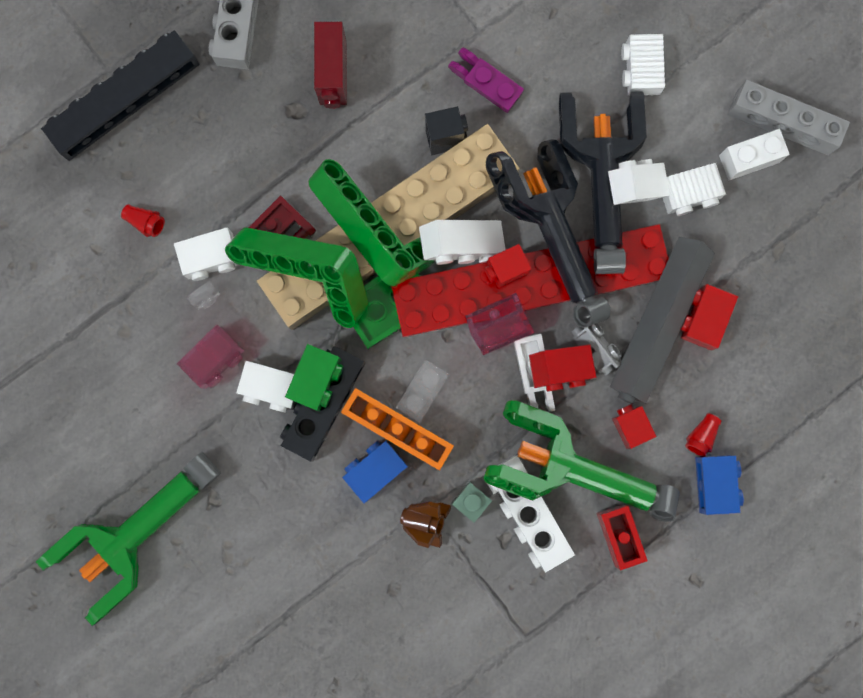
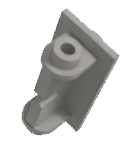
(605, 354)

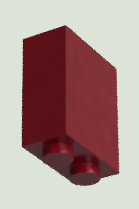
(330, 64)

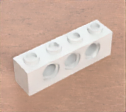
(557, 548)

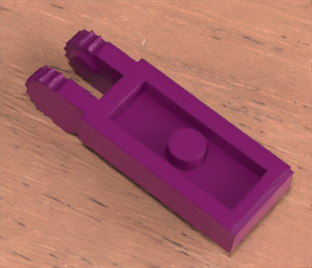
(487, 81)

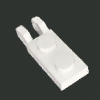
(523, 348)

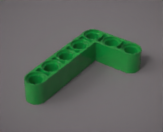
(365, 226)
(309, 260)

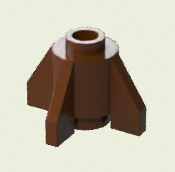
(425, 522)

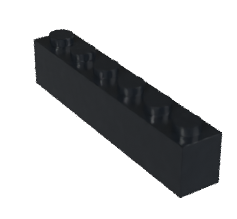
(120, 95)

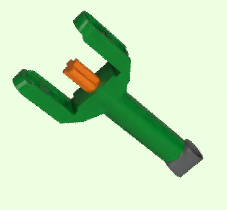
(563, 466)
(119, 545)

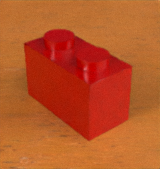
(708, 317)
(562, 366)
(622, 536)

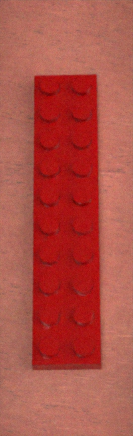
(448, 296)

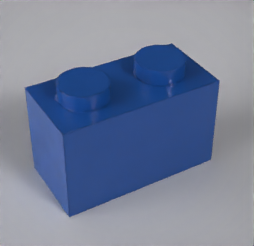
(374, 471)
(718, 484)

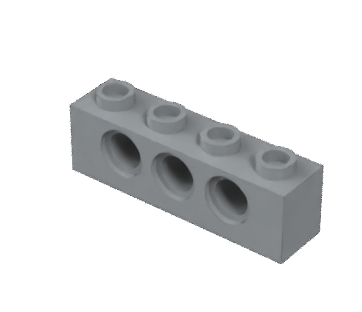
(235, 52)
(794, 118)

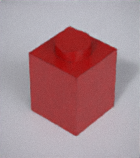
(507, 266)
(633, 426)

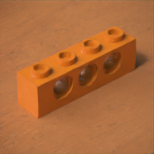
(397, 429)

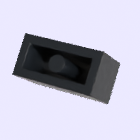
(445, 129)

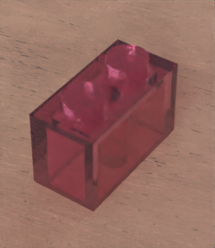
(499, 324)
(211, 357)

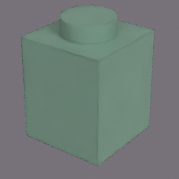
(471, 502)

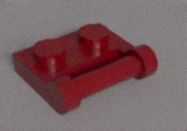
(280, 218)

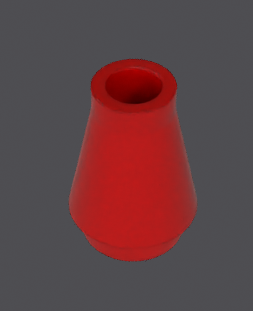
(144, 220)
(702, 438)

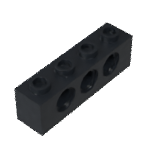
(309, 445)

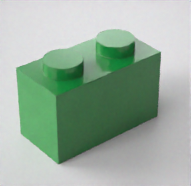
(314, 377)

